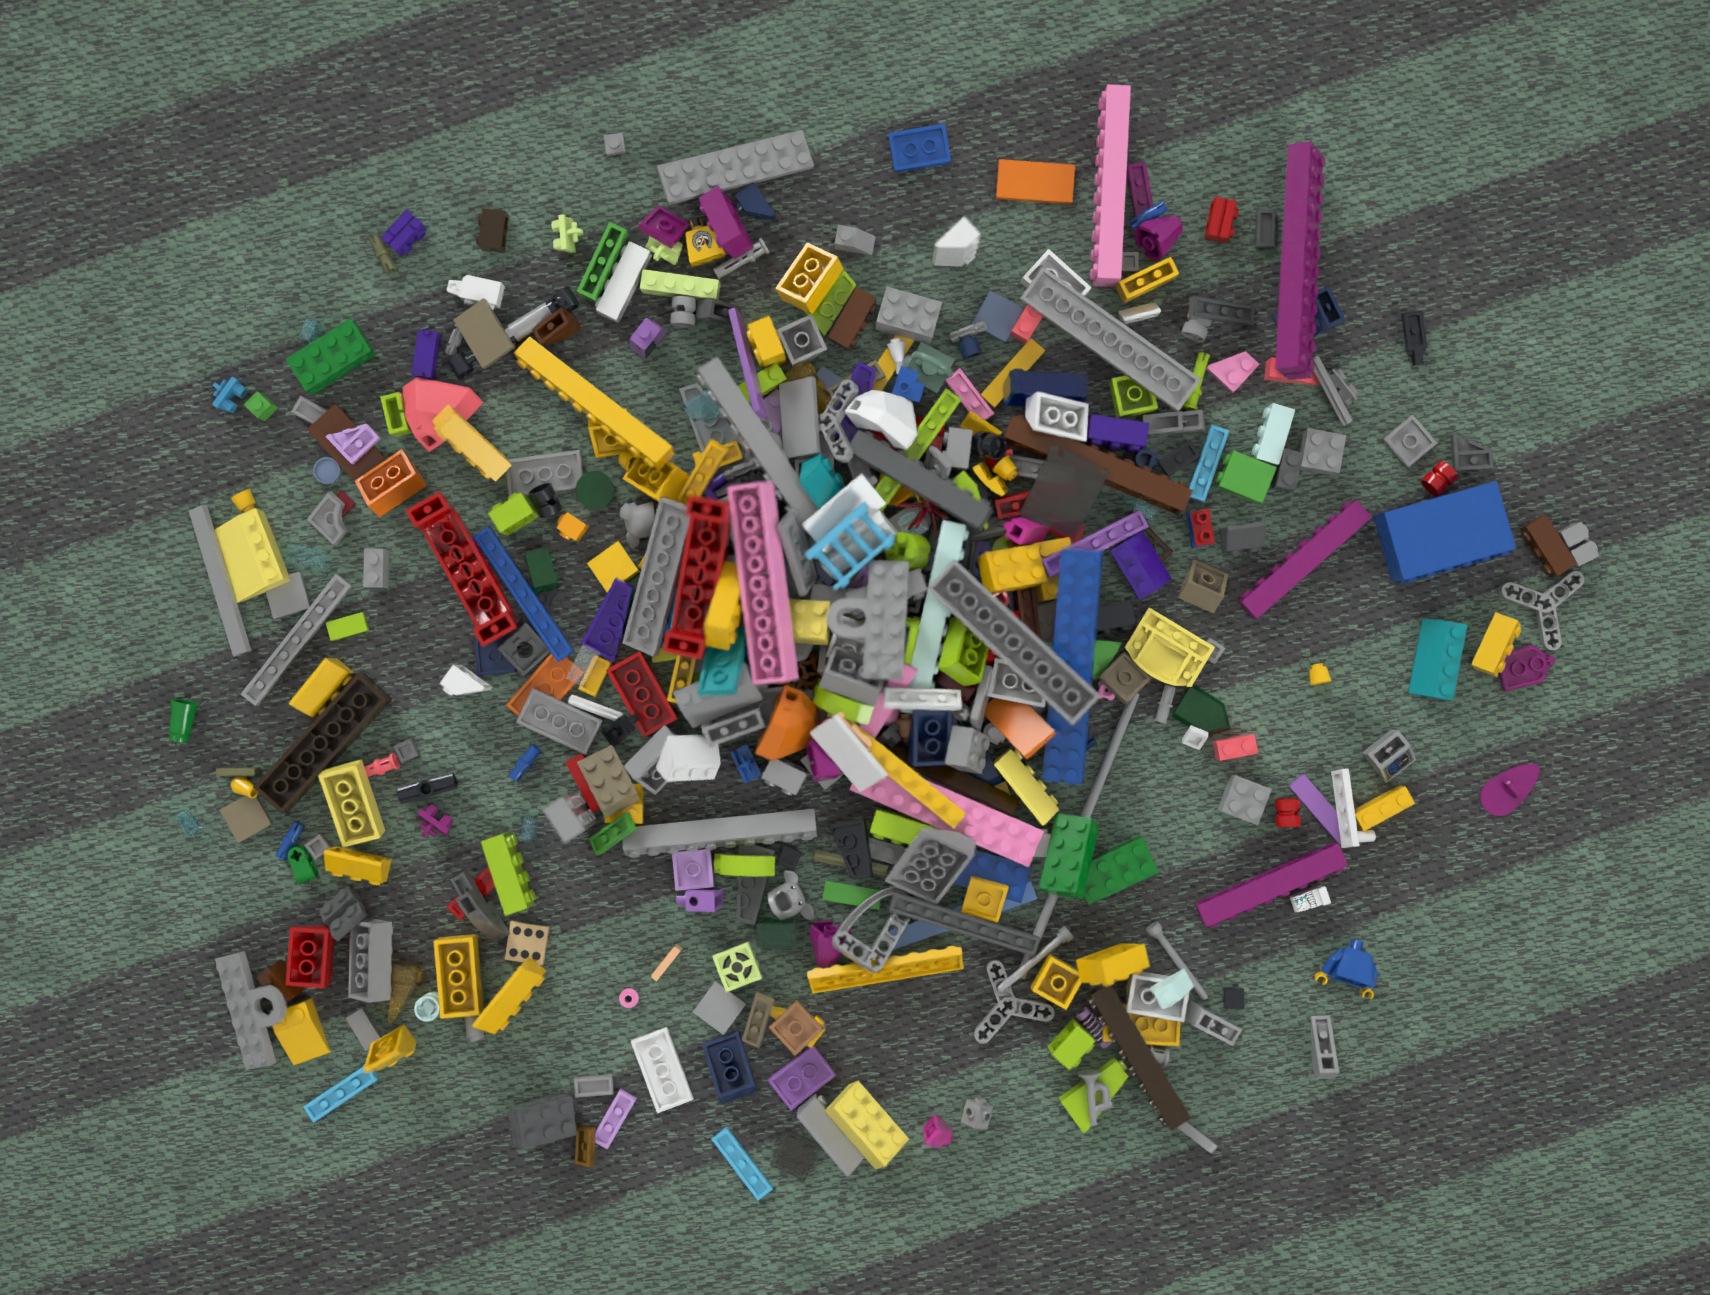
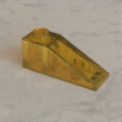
(404, 983)

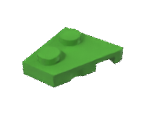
(1104, 653)

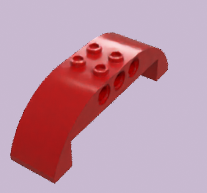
(465, 567)
(700, 572)

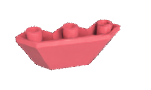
(427, 398)

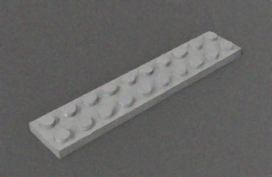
(1110, 339)

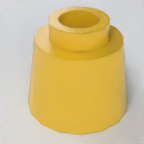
(626, 459)
(1006, 469)
(244, 500)
(1319, 674)

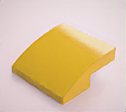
(994, 483)

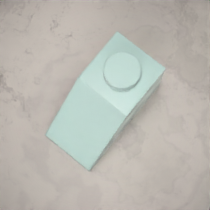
(1172, 988)

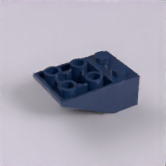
(1327, 314)

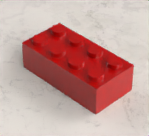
(642, 693)

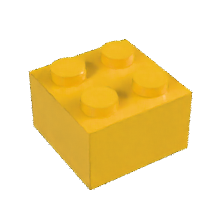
(1056, 981)

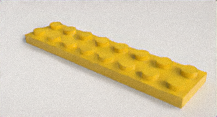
(895, 968)

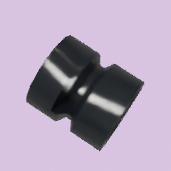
(988, 445)
(544, 498)

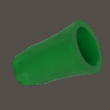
(181, 719)

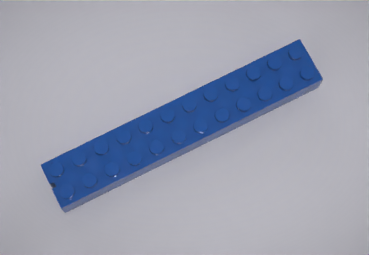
(1075, 646)

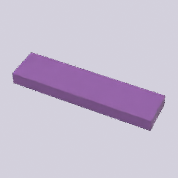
(1317, 805)

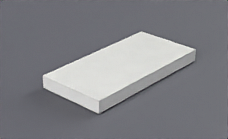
(840, 506)
(848, 753)
(662, 1069)

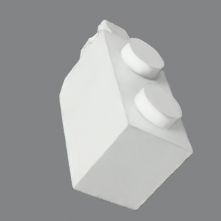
(474, 289)

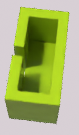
(395, 414)

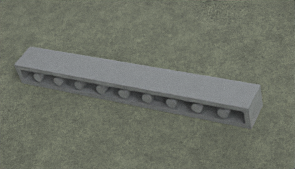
(755, 438)
(721, 832)

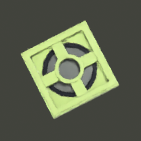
(737, 966)

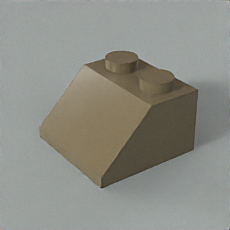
(1203, 586)

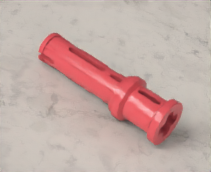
(380, 766)

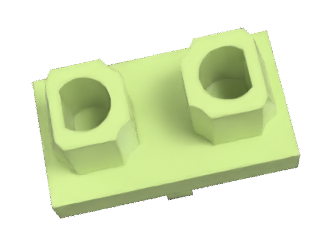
(568, 234)
(662, 251)

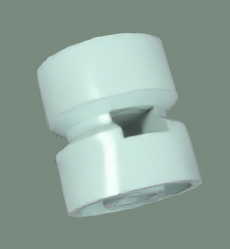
(427, 1007)

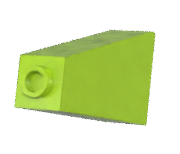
(1076, 1098)

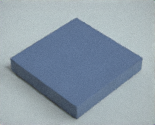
(998, 315)

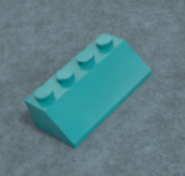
(820, 480)
(1437, 659)

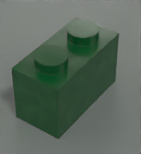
(541, 569)

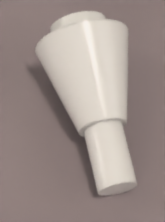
(897, 350)

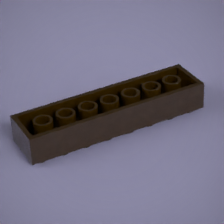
(323, 743)

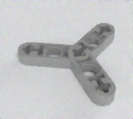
(836, 418)
(1547, 612)
(1016, 1004)

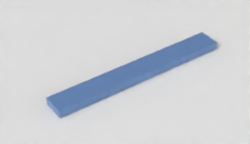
(920, 930)

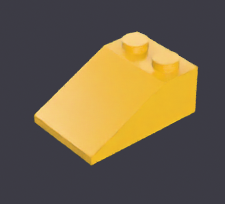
(302, 1032)
(389, 1049)

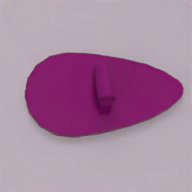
(1508, 789)

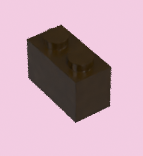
(492, 230)

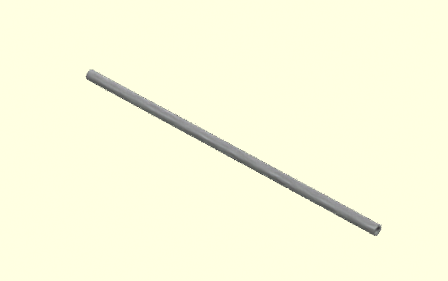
(1089, 806)

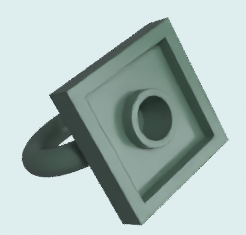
(932, 367)

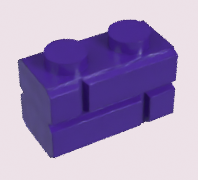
(404, 233)

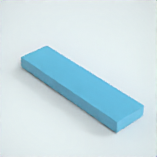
(1208, 462)
(339, 1093)
(742, 1163)

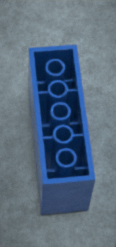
(1444, 533)

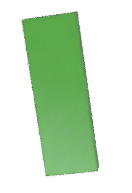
(612, 833)
(848, 893)

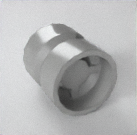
(682, 318)
(1196, 328)

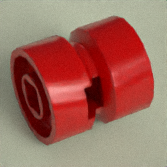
(1436, 482)
(1287, 812)

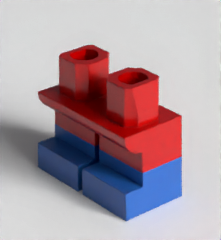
(1202, 528)

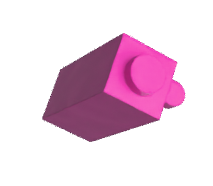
(1025, 531)

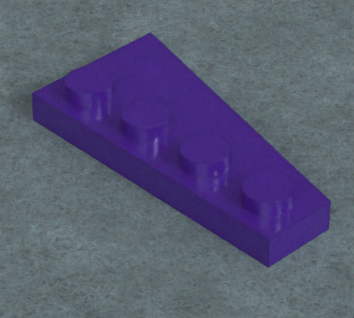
(863, 377)
(609, 621)

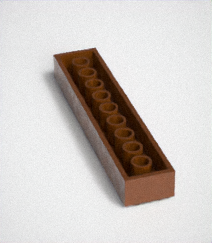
(1122, 474)

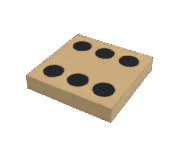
(527, 941)

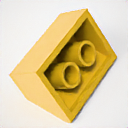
(322, 687)
(357, 865)

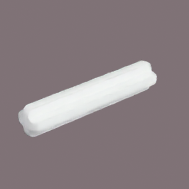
(594, 708)

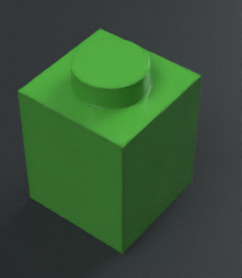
(261, 406)

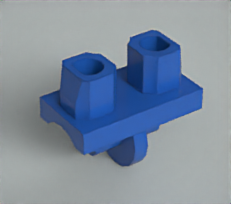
(746, 763)

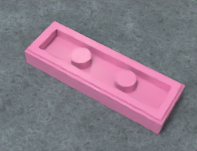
(970, 397)

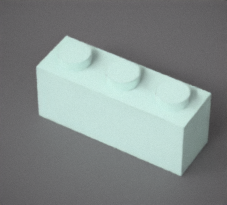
(1273, 434)

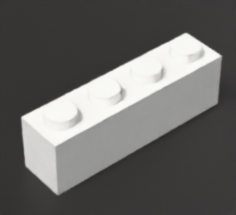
(623, 282)

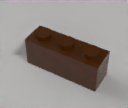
(853, 319)
(1547, 546)

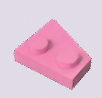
(1233, 370)

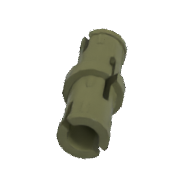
(382, 253)

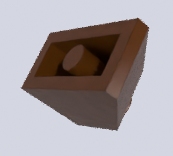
(556, 327)

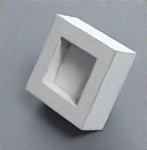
(1195, 737)

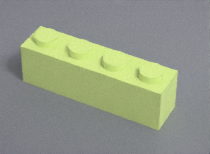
(678, 285)

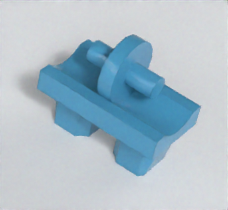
(225, 393)

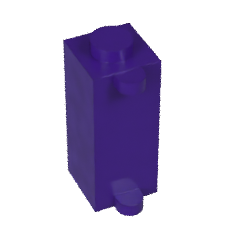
(426, 354)

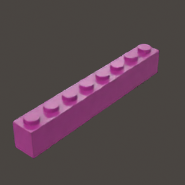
(1305, 559)
(1270, 885)

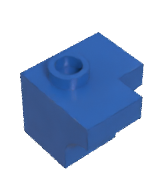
(907, 385)

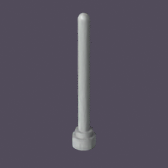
(1155, 930)
(1063, 936)

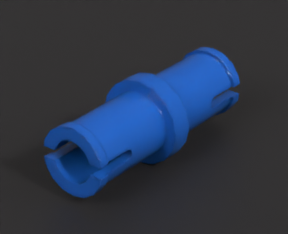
(1149, 214)
(524, 763)
(290, 840)

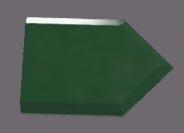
(1202, 711)

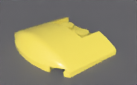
(1167, 650)

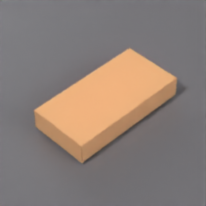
(666, 962)

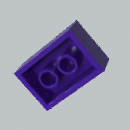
(1117, 433)

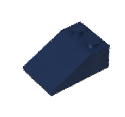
(929, 737)
(729, 1067)

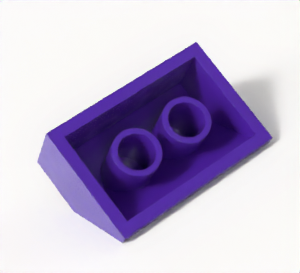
(1140, 564)

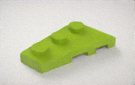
(833, 303)

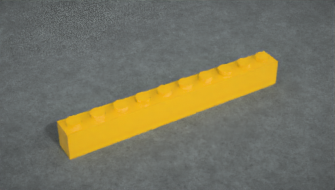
(594, 404)

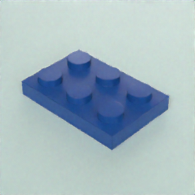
(919, 148)

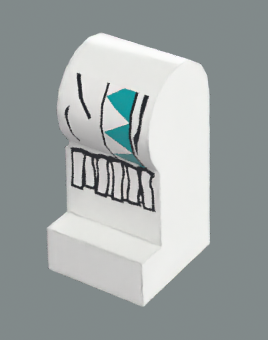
(1310, 898)

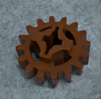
(811, 665)

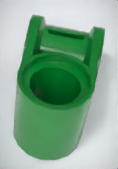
(302, 866)

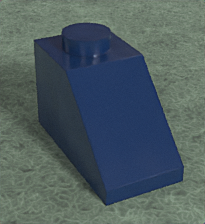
(753, 203)

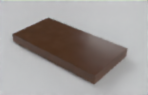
(336, 421)

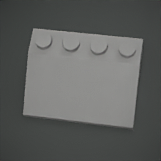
(932, 863)

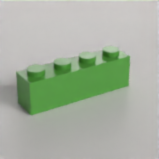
(603, 262)

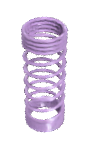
(1083, 1015)

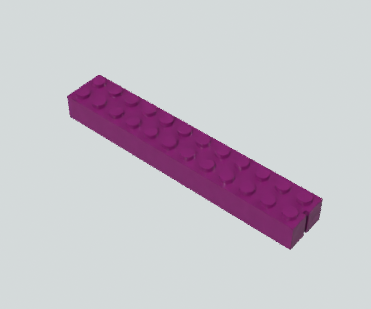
(1300, 261)

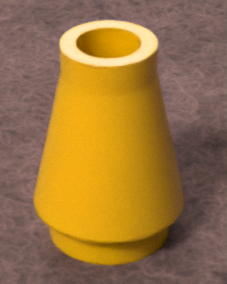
(243, 786)

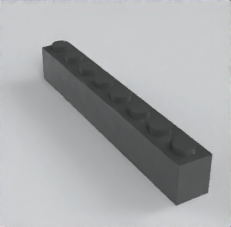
(920, 480)

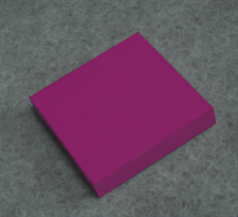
(664, 226)

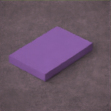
(801, 1077)

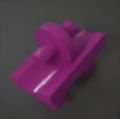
(441, 826)

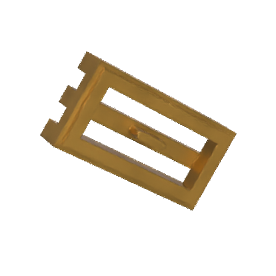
(587, 1148)

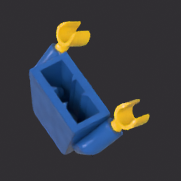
(1351, 967)

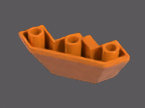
(789, 725)

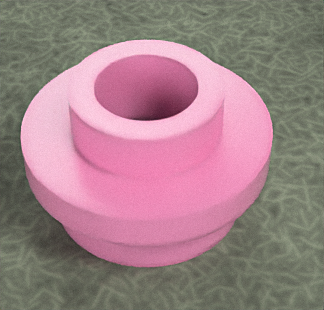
(633, 994)

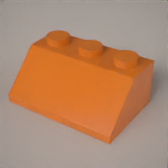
(390, 483)

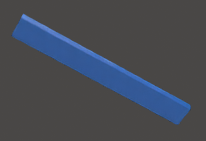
(523, 594)

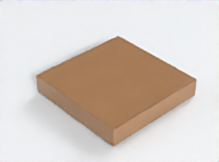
(796, 1027)

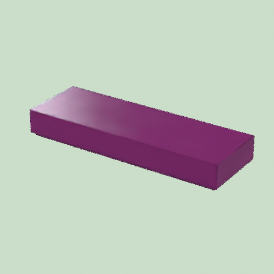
(1139, 187)

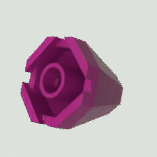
(1158, 236)
(821, 938)

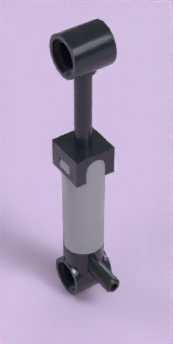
(520, 328)

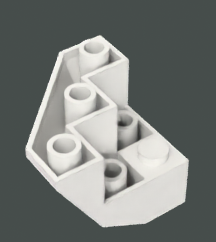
(885, 413)

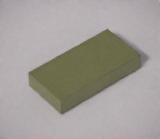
(244, 771)

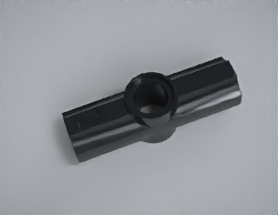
(416, 790)

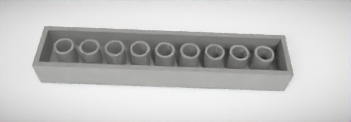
(1013, 642)

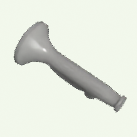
(1090, 1077)

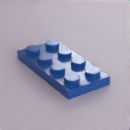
(997, 870)

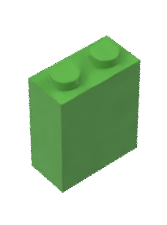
(1245, 477)

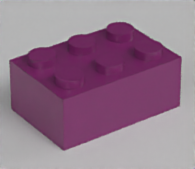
(725, 223)

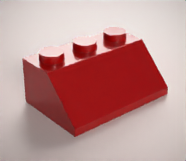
(310, 956)

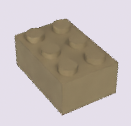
(608, 781)

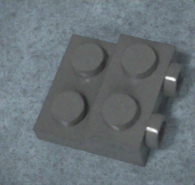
(343, 912)

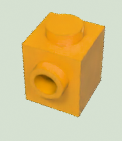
(571, 527)

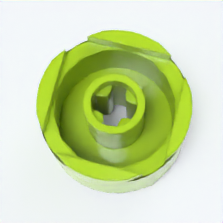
(911, 549)

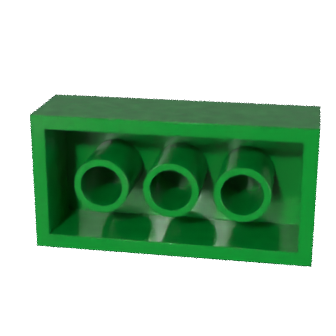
(331, 356)
(1069, 856)
(1118, 869)

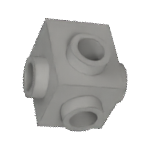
(977, 1113)

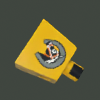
(701, 244)

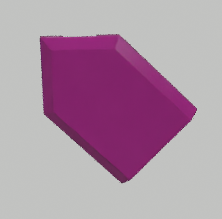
(1525, 668)

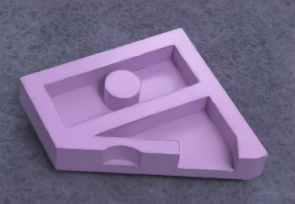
(354, 442)

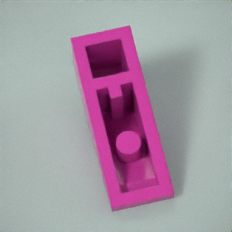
(937, 1132)

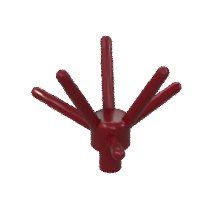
(926, 507)

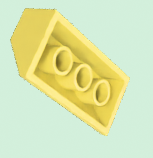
(1026, 786)

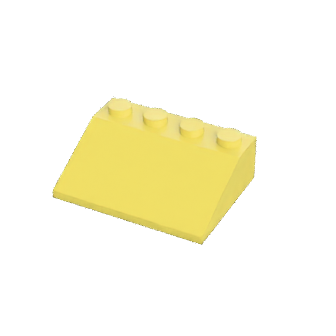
(251, 555)

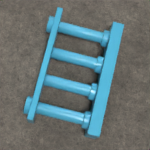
(847, 527)

